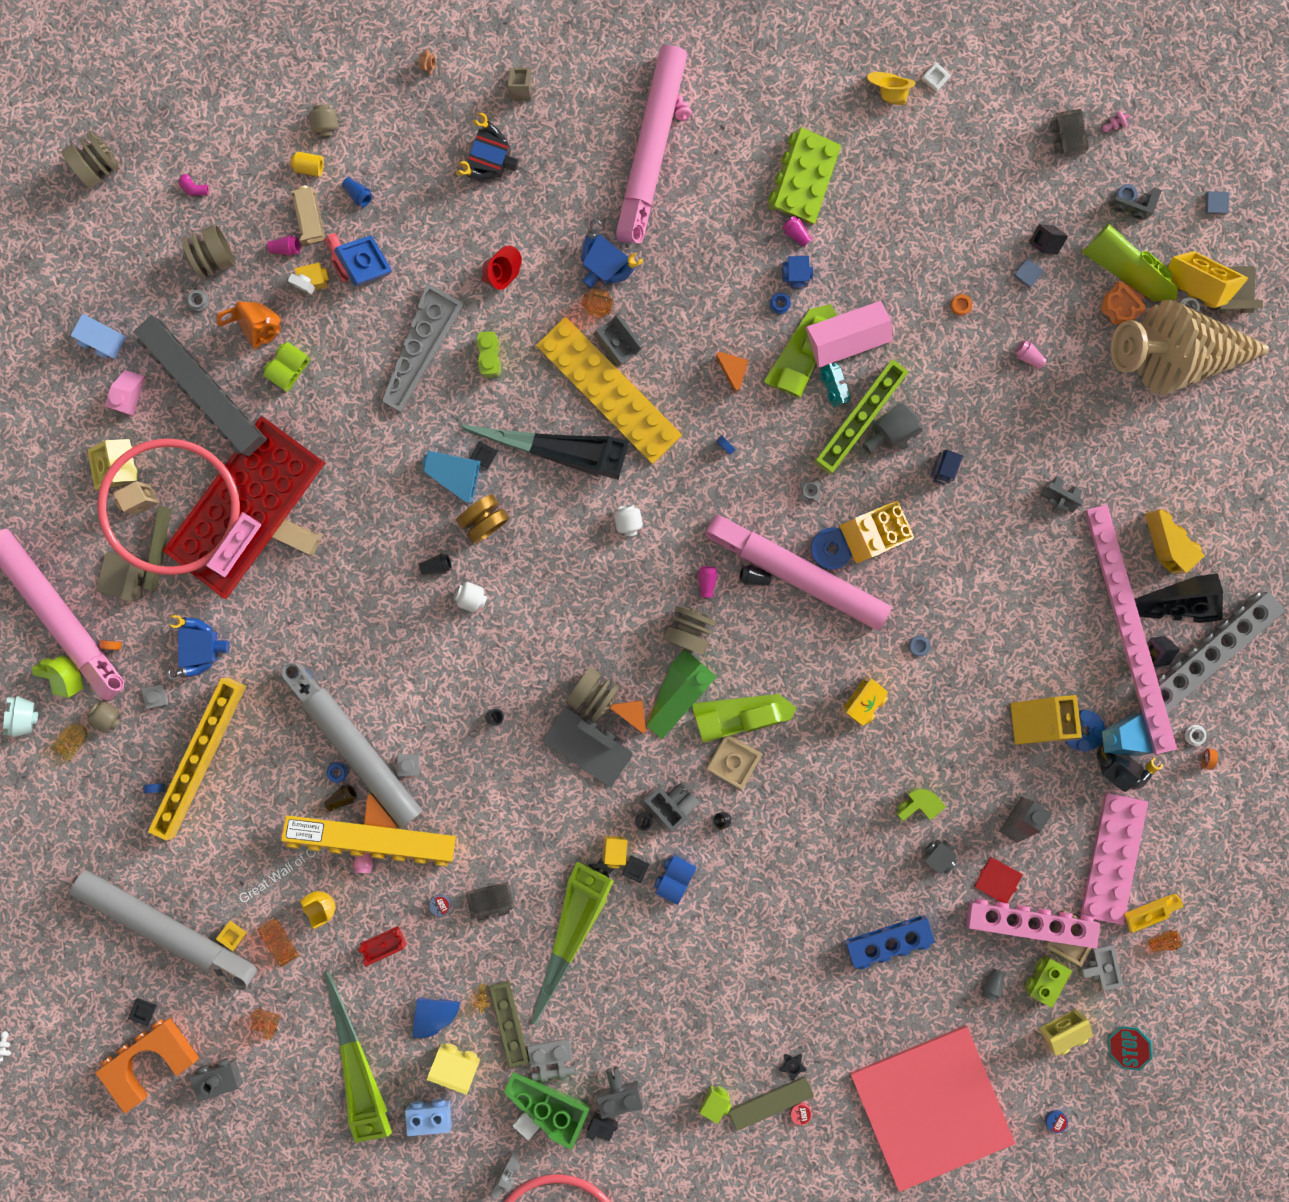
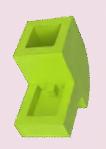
(62, 674)
(920, 799)

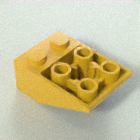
(876, 531)
(1171, 544)
(1046, 720)

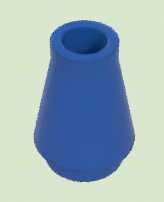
(359, 194)

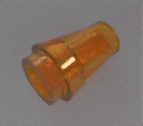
(1166, 942)

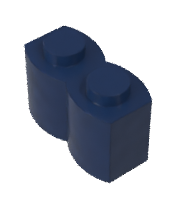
(946, 467)

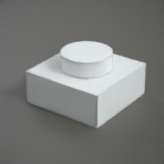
(302, 283)

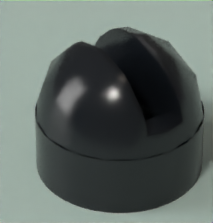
(496, 714)
(718, 820)
(647, 822)

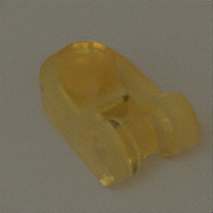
(75, 736)

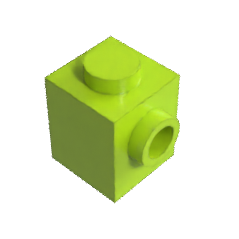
(715, 1104)

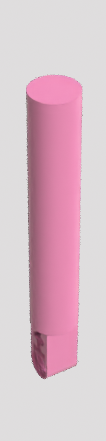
(651, 144)
(799, 572)
(58, 618)

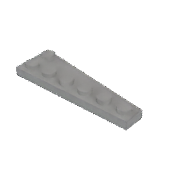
(428, 330)

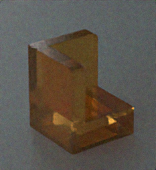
(265, 1022)

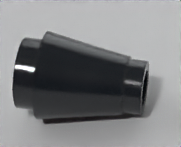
(436, 565)
(753, 576)

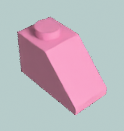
(125, 392)

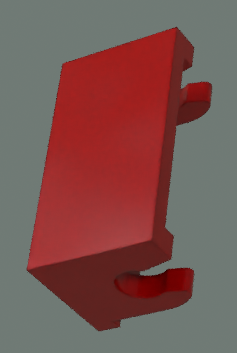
(382, 946)

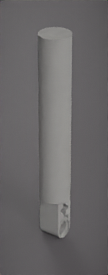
(353, 747)
(163, 930)

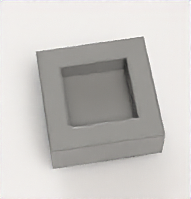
(155, 696)
(408, 765)

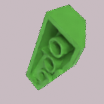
(681, 689)
(550, 1109)

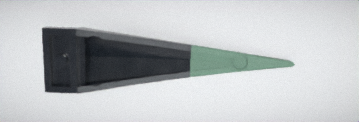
(585, 453)

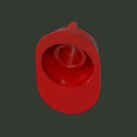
(502, 267)

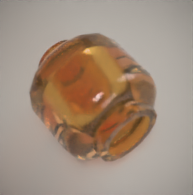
(597, 303)

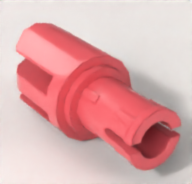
(332, 243)

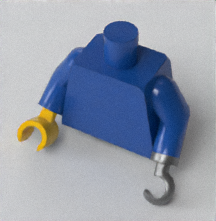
(604, 260)
(196, 647)

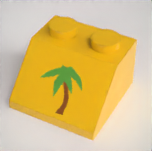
(865, 701)

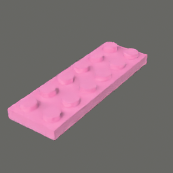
(1114, 858)

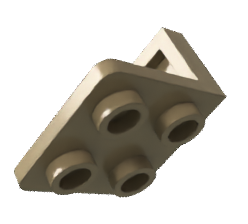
(1246, 294)
(120, 578)

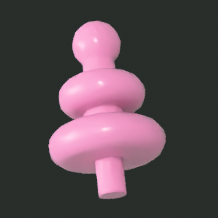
(682, 110)
(1114, 123)

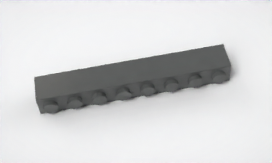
(199, 385)

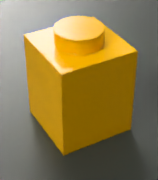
(317, 274)
(614, 851)

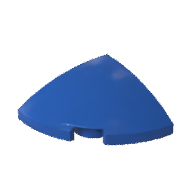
(433, 1016)

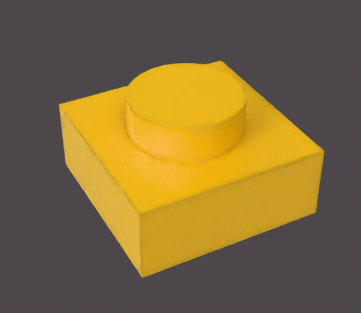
(231, 935)

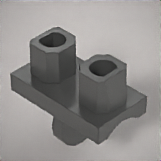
(1060, 498)

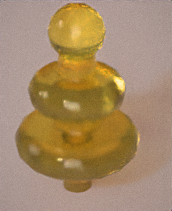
(482, 997)

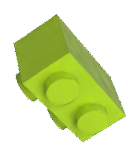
(1047, 980)

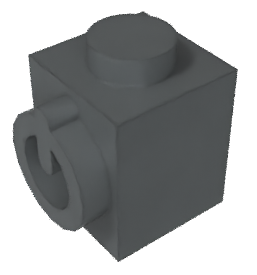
(940, 856)

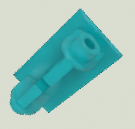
(831, 375)

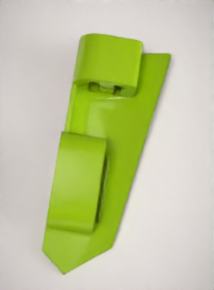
(1127, 263)
(797, 359)
(737, 715)

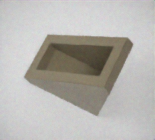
(519, 84)

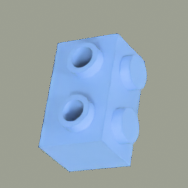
(95, 334)
(428, 1117)

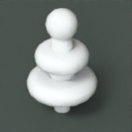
(3, 1045)

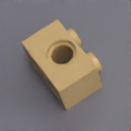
(135, 498)

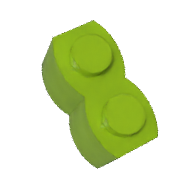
(489, 350)
(286, 366)

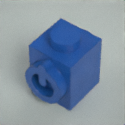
(797, 271)

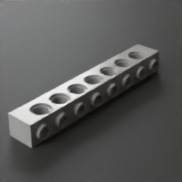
(1268, 611)

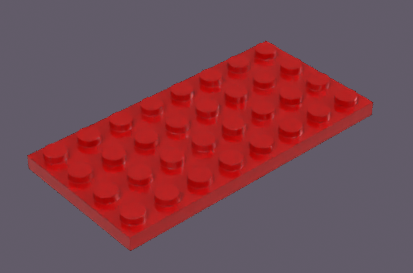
(267, 488)

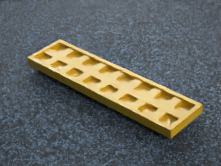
(609, 390)

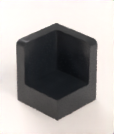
(1048, 239)
(1162, 650)
(601, 1127)

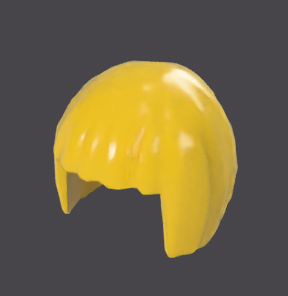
(318, 907)

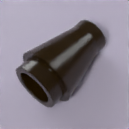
(343, 796)

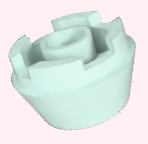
(19, 717)

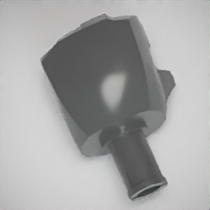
(894, 429)

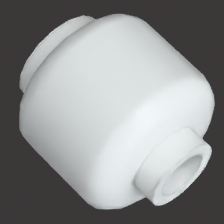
(628, 520)
(470, 597)

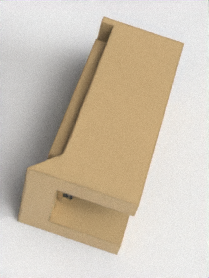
(308, 215)
(298, 537)

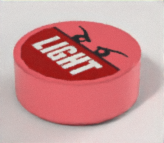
(801, 1114)

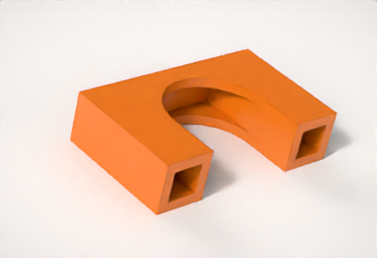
(118, 1072)

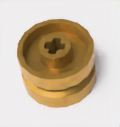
(482, 519)

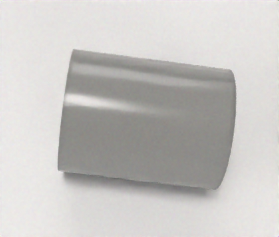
(688, 803)

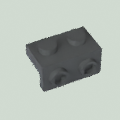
(619, 340)

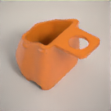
(1122, 303)
(256, 321)

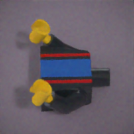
(488, 154)

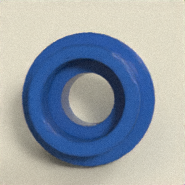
(783, 297)
(330, 772)

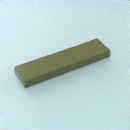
(157, 545)
(509, 1024)
(771, 1103)

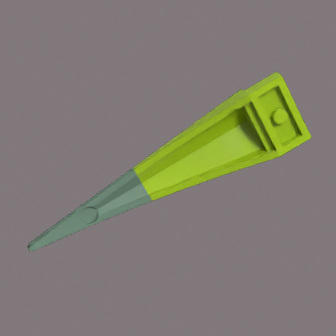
(582, 904)
(364, 1102)

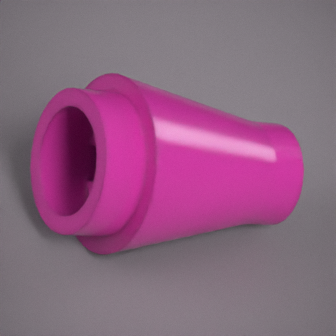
(796, 231)
(286, 246)
(707, 579)

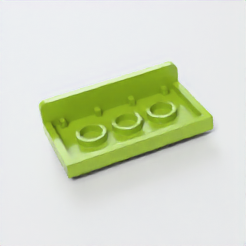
(804, 175)

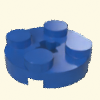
(826, 559)
(1094, 736)

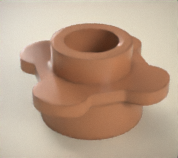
(427, 61)

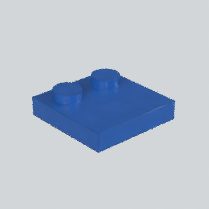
(363, 260)

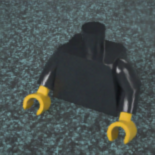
(1125, 771)

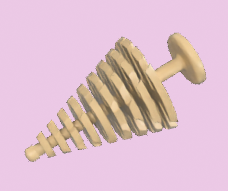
(1179, 347)

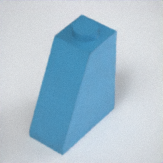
(453, 472)
(1128, 737)

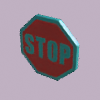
(1130, 1048)

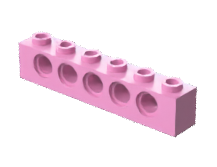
(1086, 937)

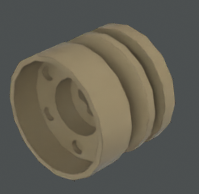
(90, 160)
(205, 253)
(690, 629)
(592, 694)

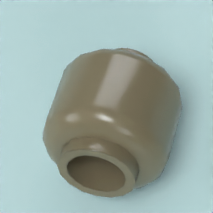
(323, 120)
(103, 716)

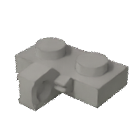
(1103, 968)
(505, 1181)

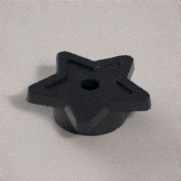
(600, 865)
(796, 1060)

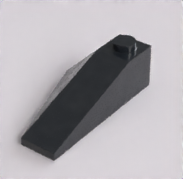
(1195, 597)

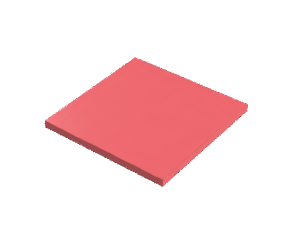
(932, 1108)

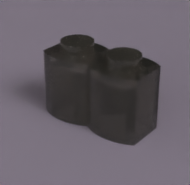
(1069, 133)
(489, 901)

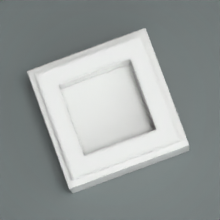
(935, 77)

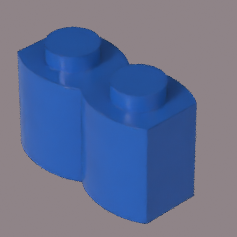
(675, 879)

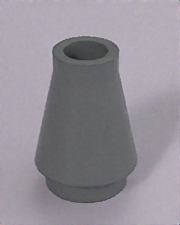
(994, 985)

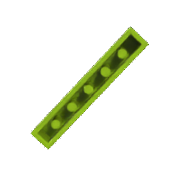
(861, 417)

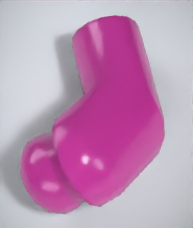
(190, 188)

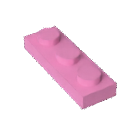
(233, 544)

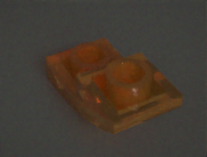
(278, 942)

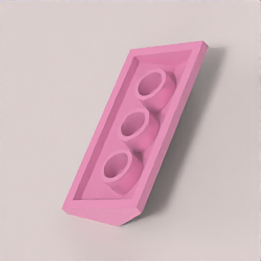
(850, 333)

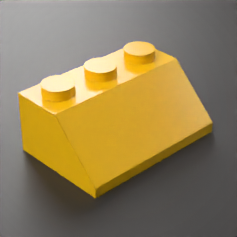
(1205, 278)

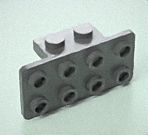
(588, 746)

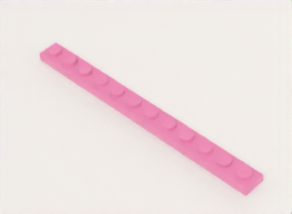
(1130, 630)

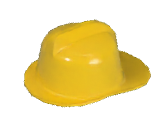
(892, 87)

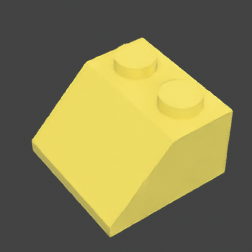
(104, 455)
(1066, 1032)
(453, 1068)

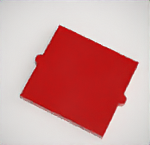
(998, 880)

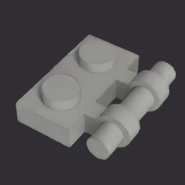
(550, 1053)

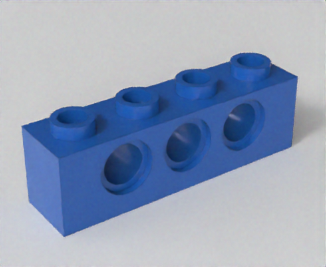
(922, 940)

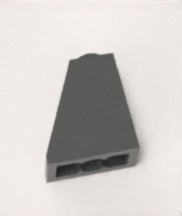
(1025, 820)

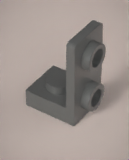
(1139, 211)

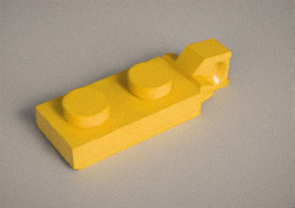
(1152, 912)

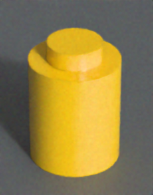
(307, 164)

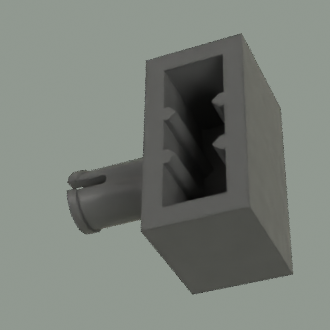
(664, 807)
(216, 1080)
(619, 1097)

